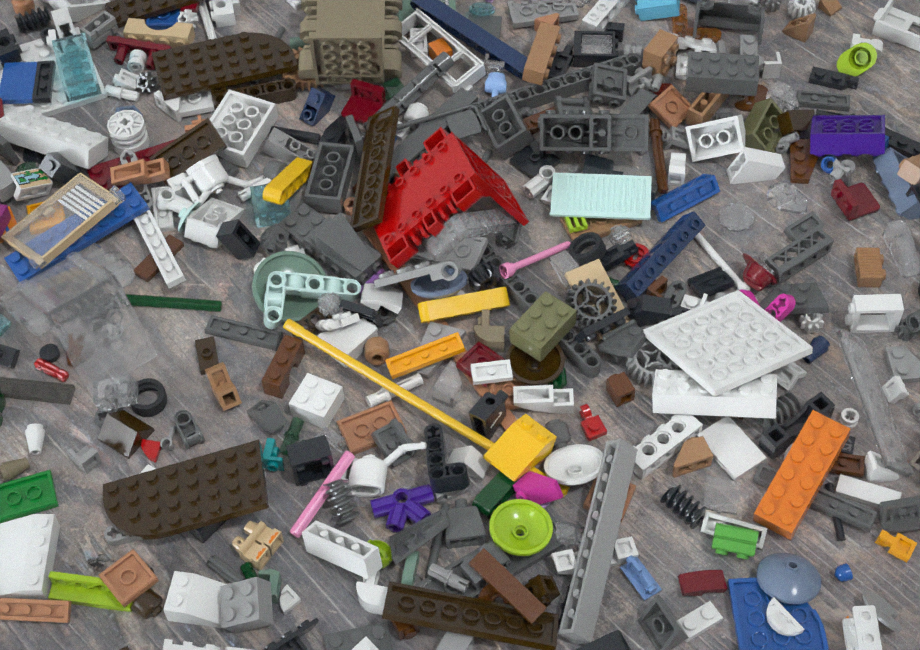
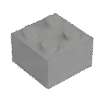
(246, 605)

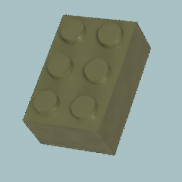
(542, 326)

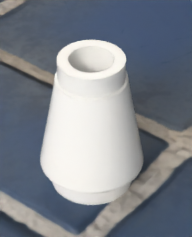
(35, 438)

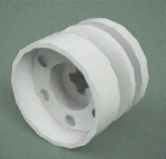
(128, 131)

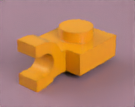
(899, 545)

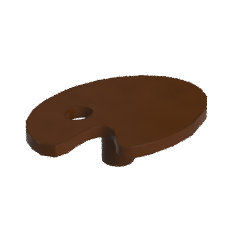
(760, 96)

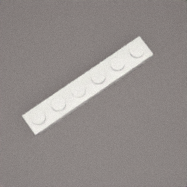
(159, 249)

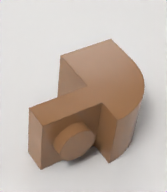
(222, 386)

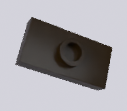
(206, 353)

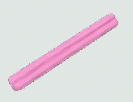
(320, 496)

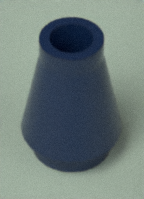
(820, 346)

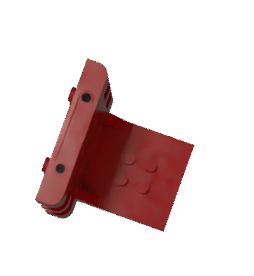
(434, 188)

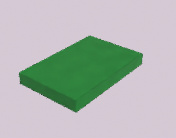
(27, 496)

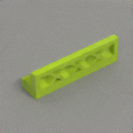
(83, 591)

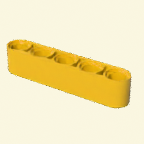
(288, 181)
(463, 304)

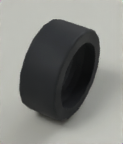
(584, 241)
(155, 407)

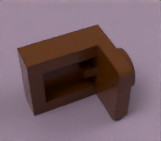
(657, 287)

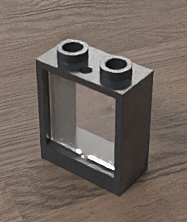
(596, 47)

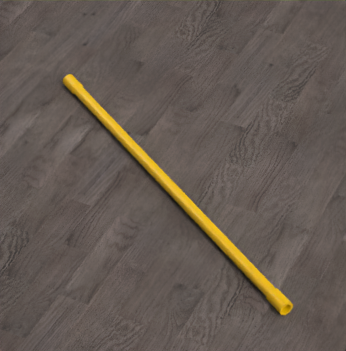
(432, 411)

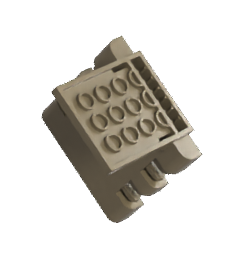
(350, 41)

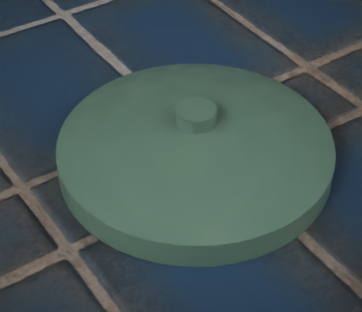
(286, 261)

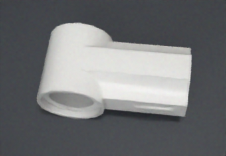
(539, 182)
(169, 200)

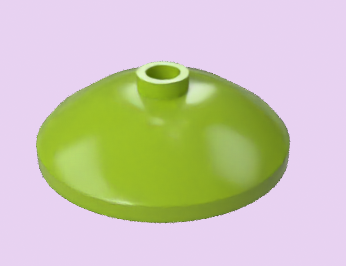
(523, 518)

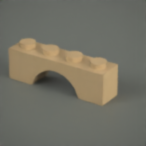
(177, 35)

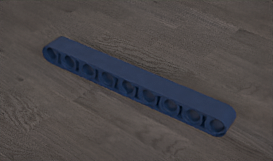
(472, 35)

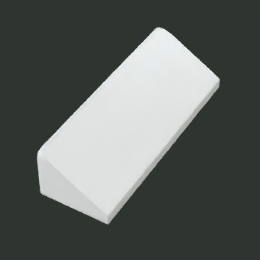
(711, 518)

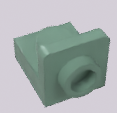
(275, 578)

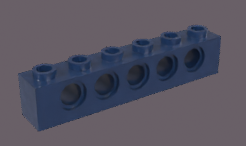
(660, 256)

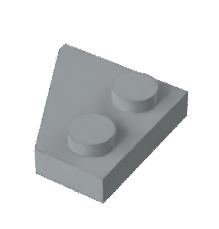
(903, 364)

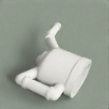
(210, 178)
(369, 473)

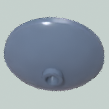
(438, 289)
(788, 578)

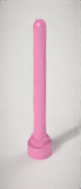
(508, 269)

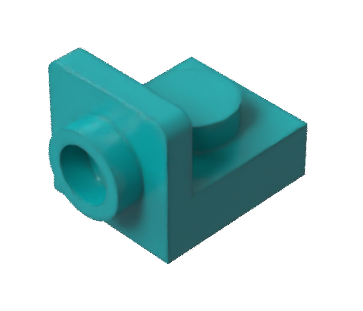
(271, 456)

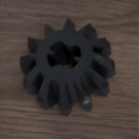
(484, 276)

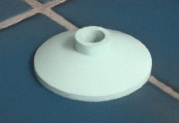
(184, 213)

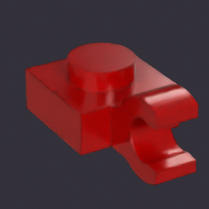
(591, 426)

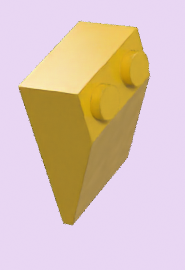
(520, 447)

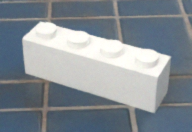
(342, 549)

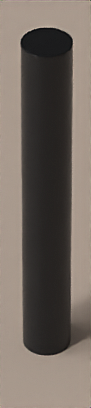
(837, 522)

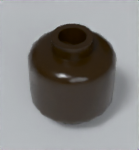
(148, 604)

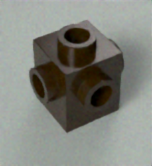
(543, 588)

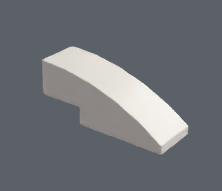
(544, 399)

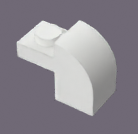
(371, 595)

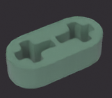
(410, 568)

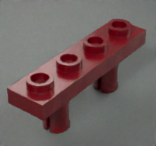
(126, 45)

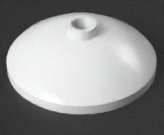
(573, 464)

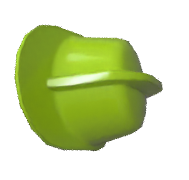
(857, 59)

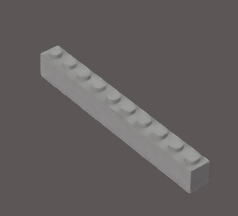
(598, 542)

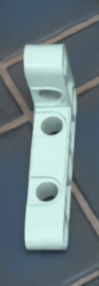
(298, 285)

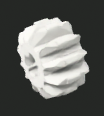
(800, 8)

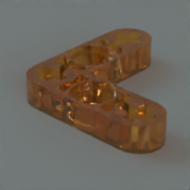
(685, 30)

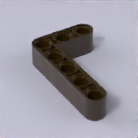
(275, 91)

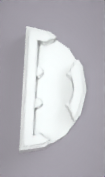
(781, 620)

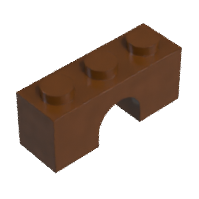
(277, 375)

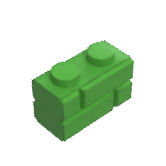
(735, 540)

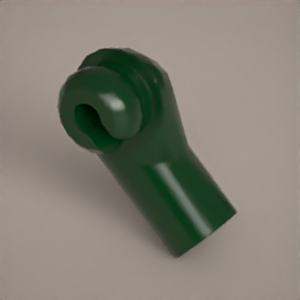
(561, 381)

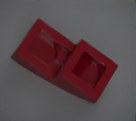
(703, 581)

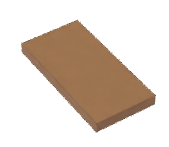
(599, 225)

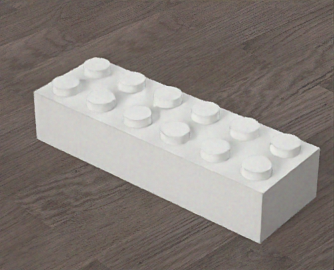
(50, 135)
(680, 394)

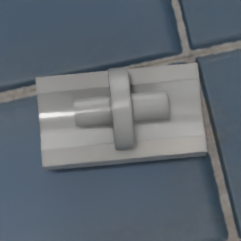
(641, 79)
(842, 171)

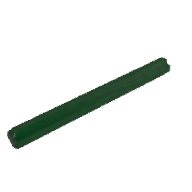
(175, 302)

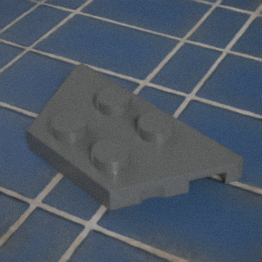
(807, 298)

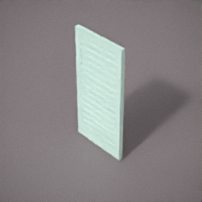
(601, 196)

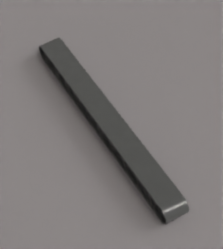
(563, 85)
(524, 297)

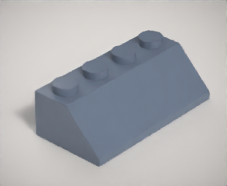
(887, 167)

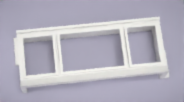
(466, 80)

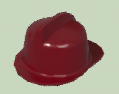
(755, 275)

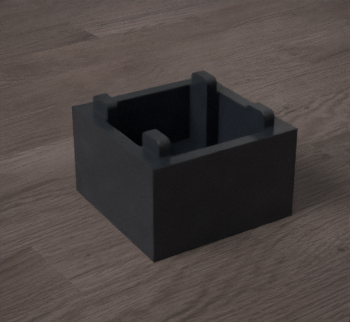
(310, 460)

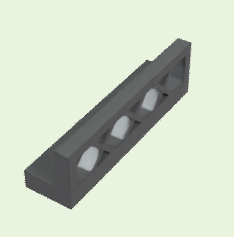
(804, 256)

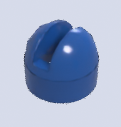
(843, 573)

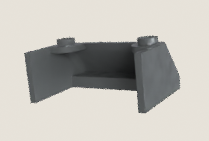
(730, 16)

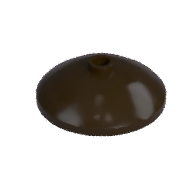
(546, 371)

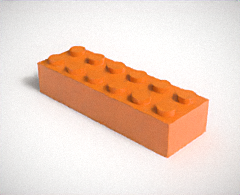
(801, 475)

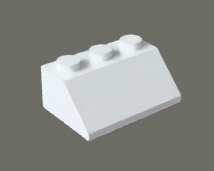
(716, 138)

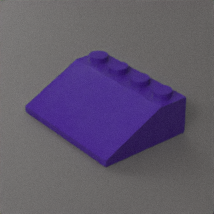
(847, 135)

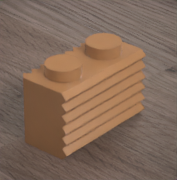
(869, 267)

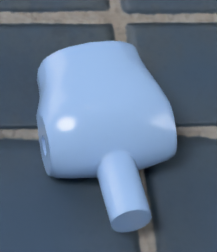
(495, 84)

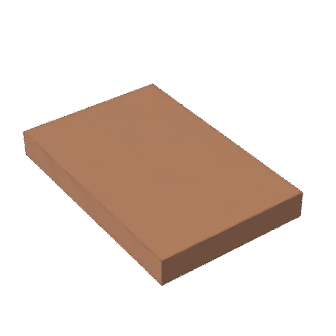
(359, 427)

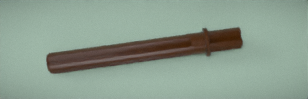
(655, 134)

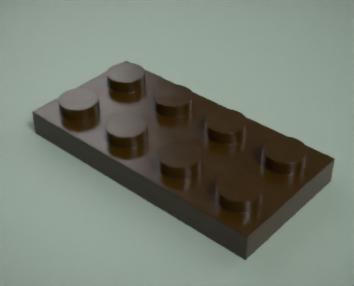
(191, 148)

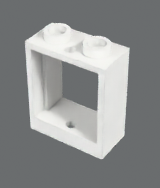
(877, 303)

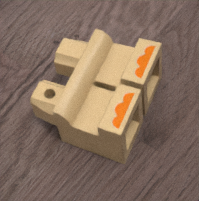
(259, 544)

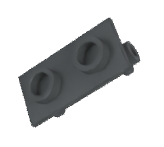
(511, 237)

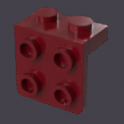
(364, 101)
(854, 200)

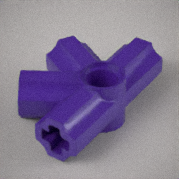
(399, 512)

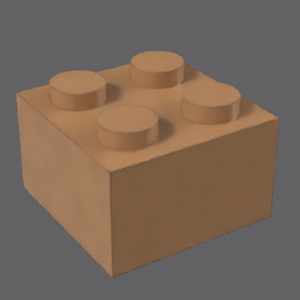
(661, 52)

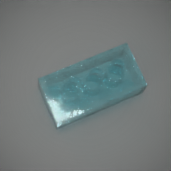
(76, 67)

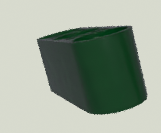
(494, 494)

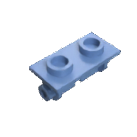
(640, 577)

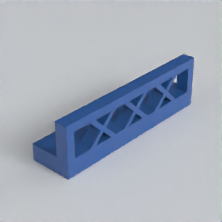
(684, 196)

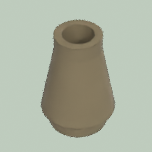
(13, 468)

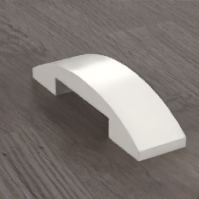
(566, 560)

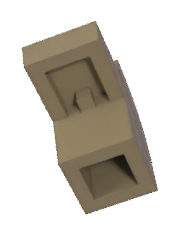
(490, 336)

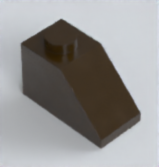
(794, 121)

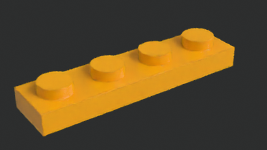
(425, 355)

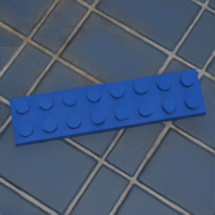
(122, 214)

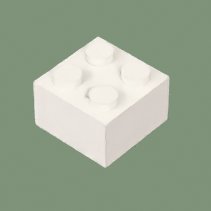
(316, 401)

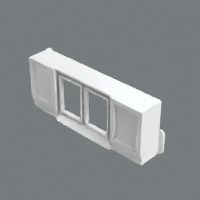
(894, 26)

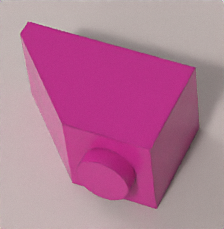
(537, 488)

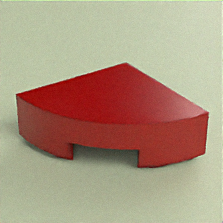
(151, 449)

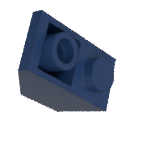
(316, 105)

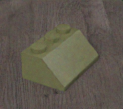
(763, 127)

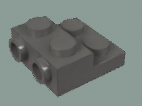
(608, 85)

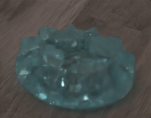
(482, 8)

